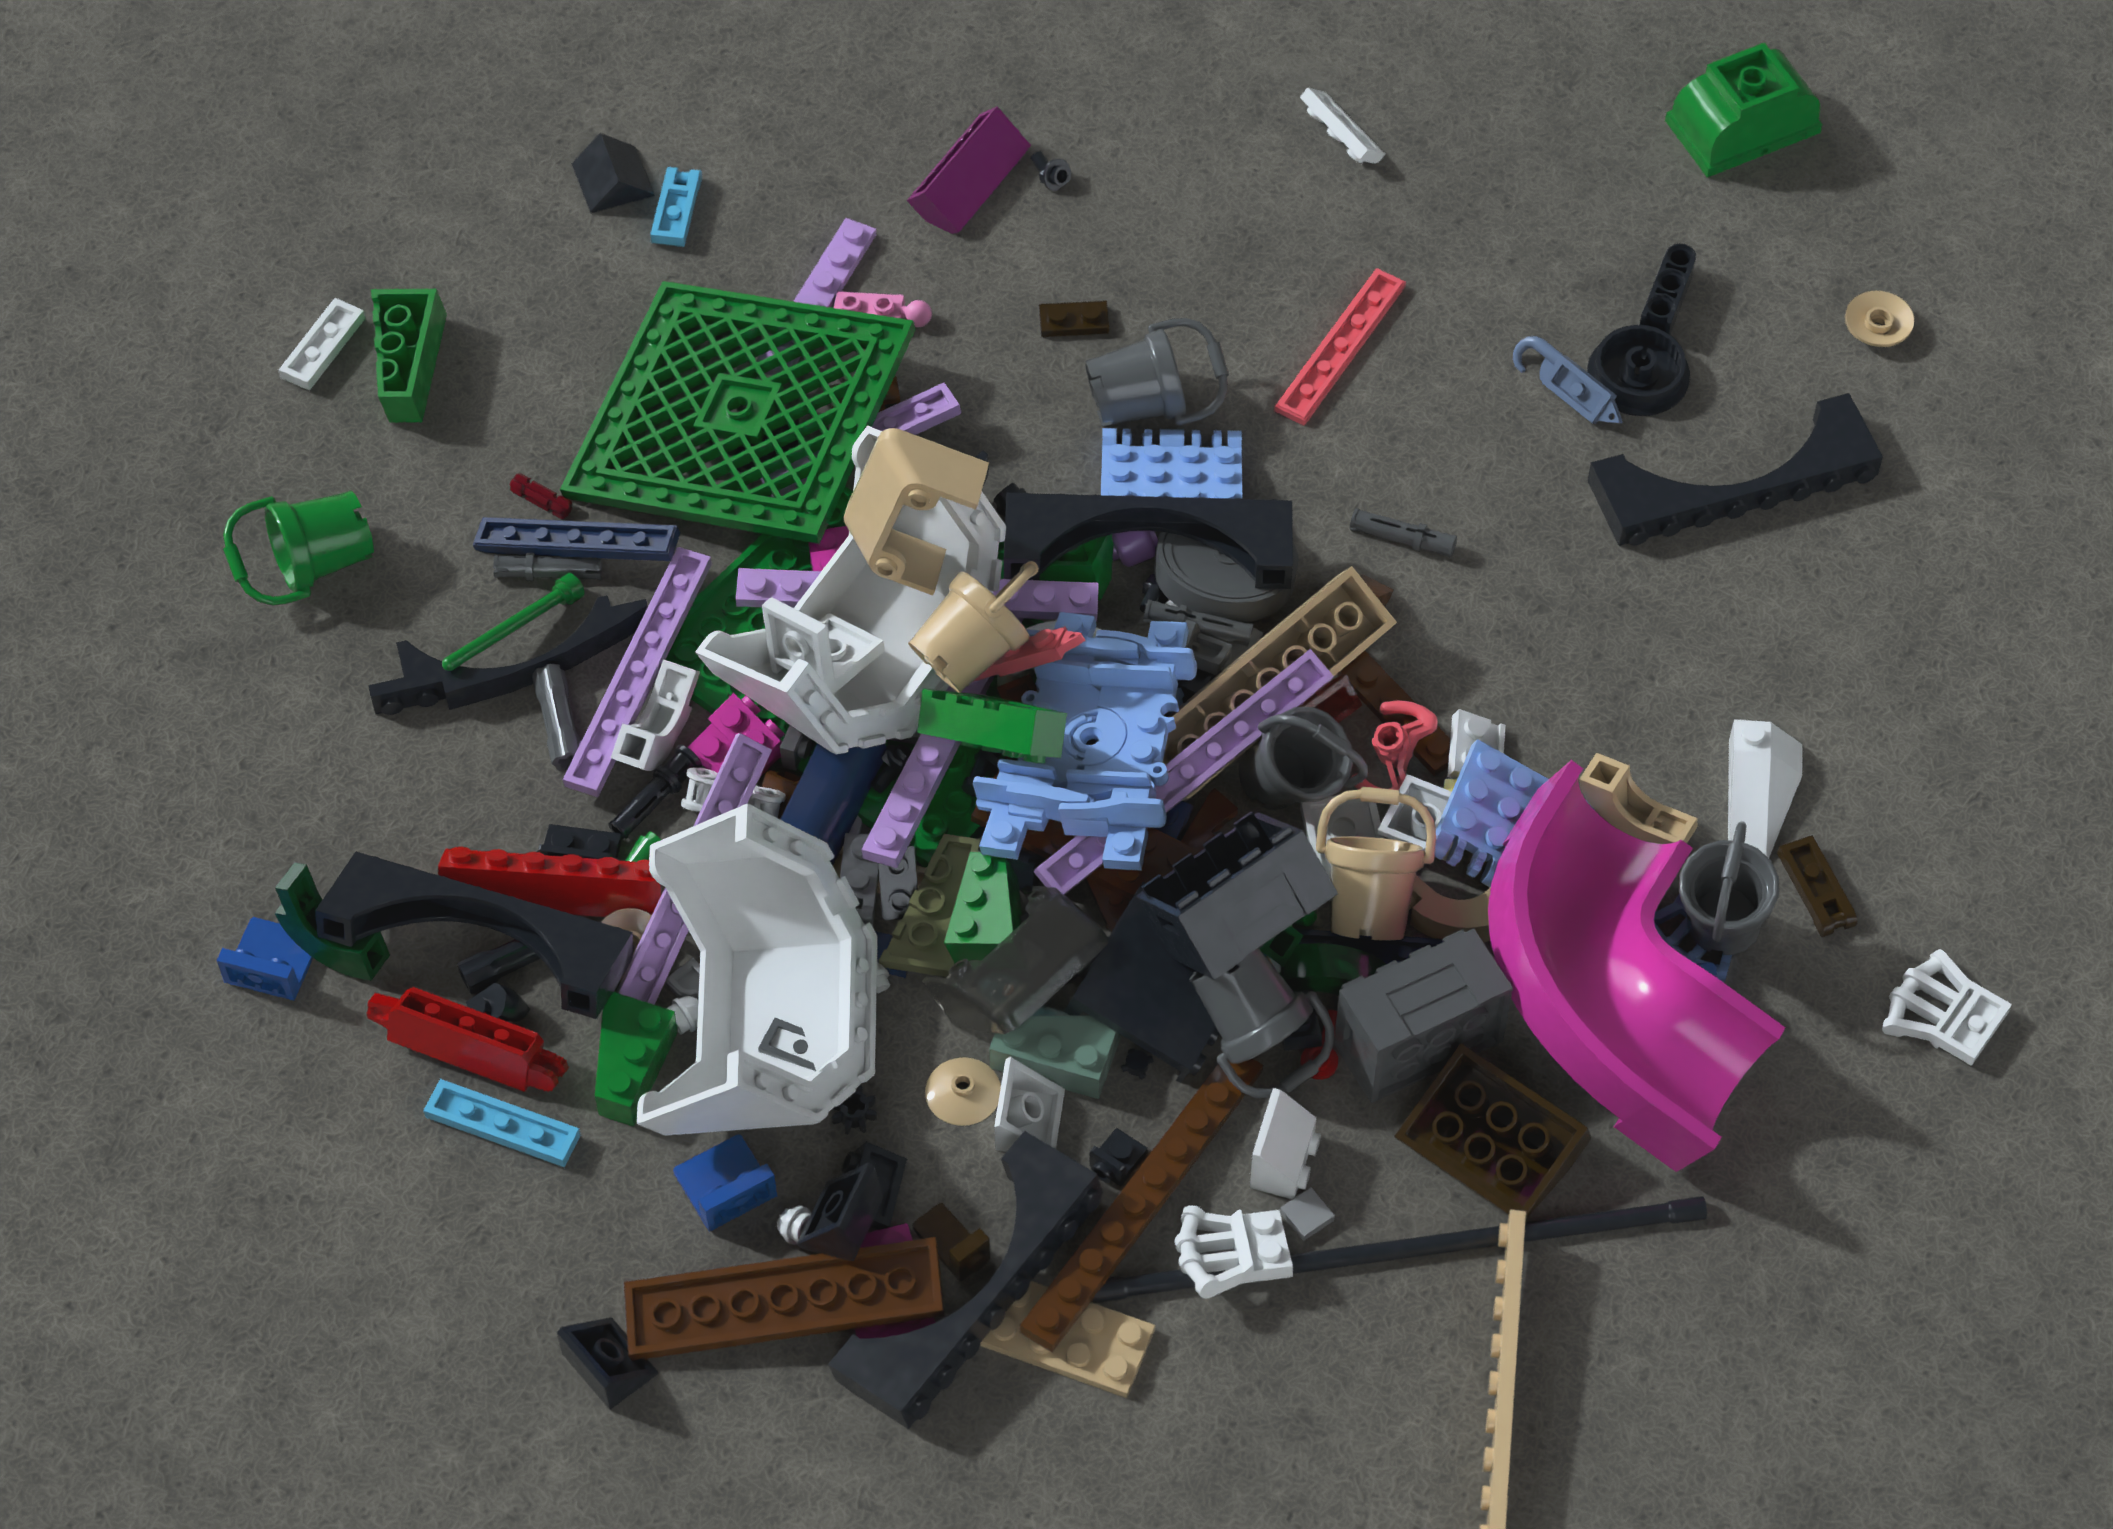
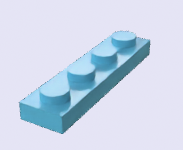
(502, 1123)

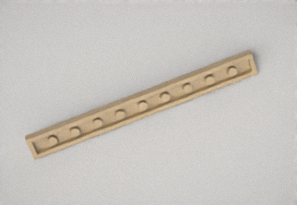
(1503, 1381)

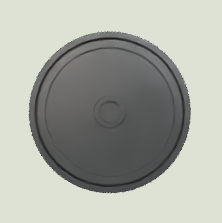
(1213, 582)

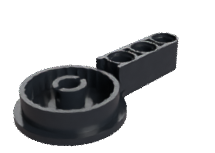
(1663, 365)

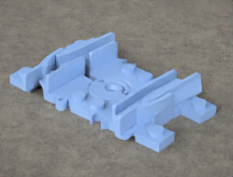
(1112, 693)

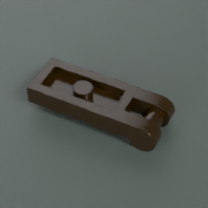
(1817, 885)

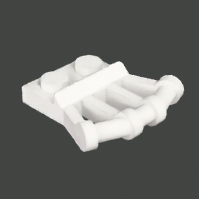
(1966, 1024)
(1258, 1244)

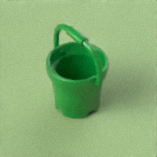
(307, 541)

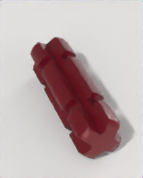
(541, 496)

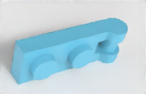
(675, 207)

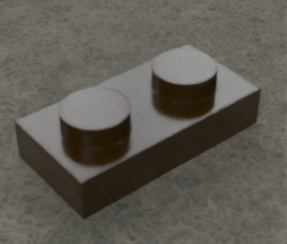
(1074, 318)

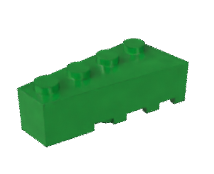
(407, 348)
(993, 724)

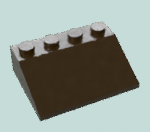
(1493, 1133)

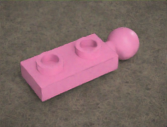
(885, 305)

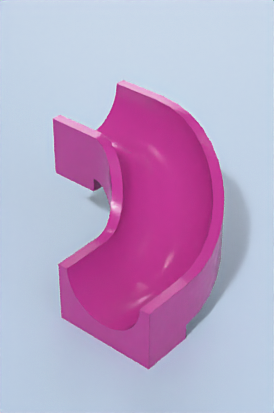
(1604, 988)

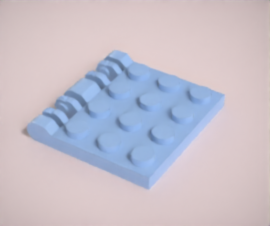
(1171, 466)
(1484, 808)

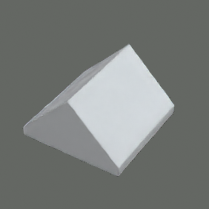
(1405, 822)
(1027, 1104)

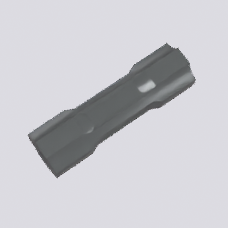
(553, 694)

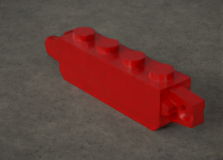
(467, 1039)

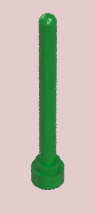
(566, 590)

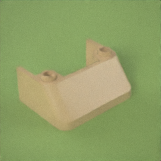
(913, 474)

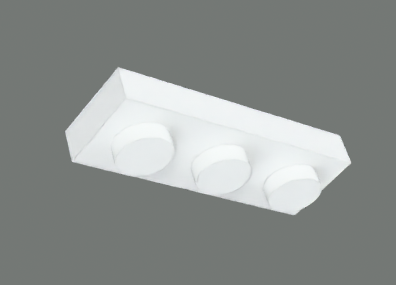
(1341, 126)
(322, 344)

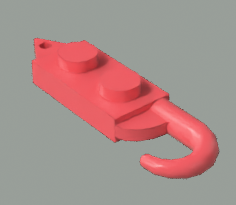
(1039, 650)

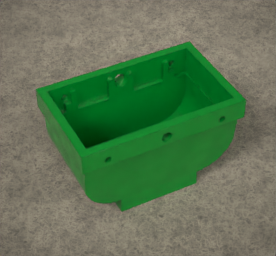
(1743, 110)

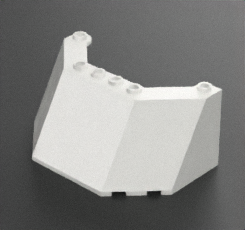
(887, 693)
(772, 943)

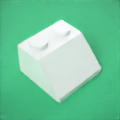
(1283, 1147)

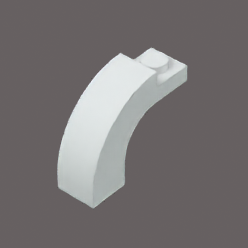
(666, 713)

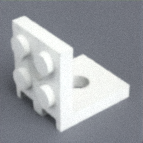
(798, 636)

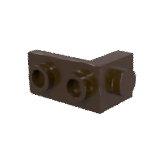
(957, 1248)

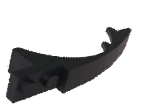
(428, 682)

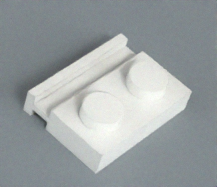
(1465, 731)

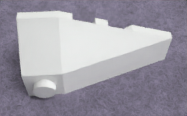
(1762, 780)

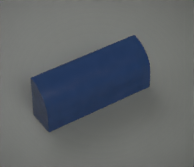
(833, 793)

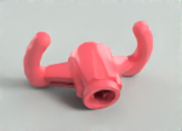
(1396, 742)

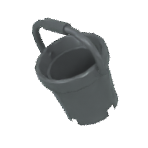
(1145, 379)
(1299, 759)
(1728, 893)
(1254, 1013)

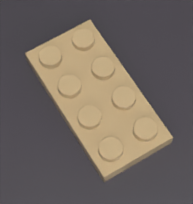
(1099, 1349)

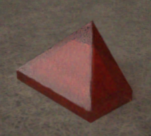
(1335, 698)

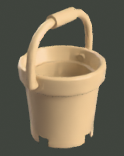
(971, 629)
(1373, 873)

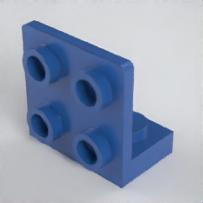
(265, 961)
(725, 1182)

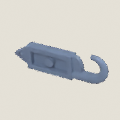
(1570, 382)

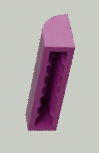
(969, 171)

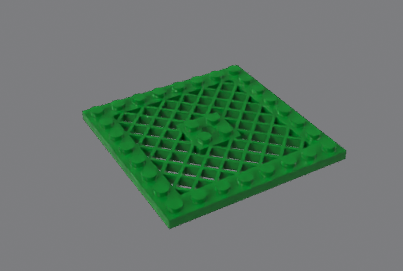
(796, 515)

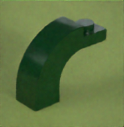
(298, 919)

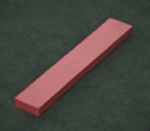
(1340, 347)

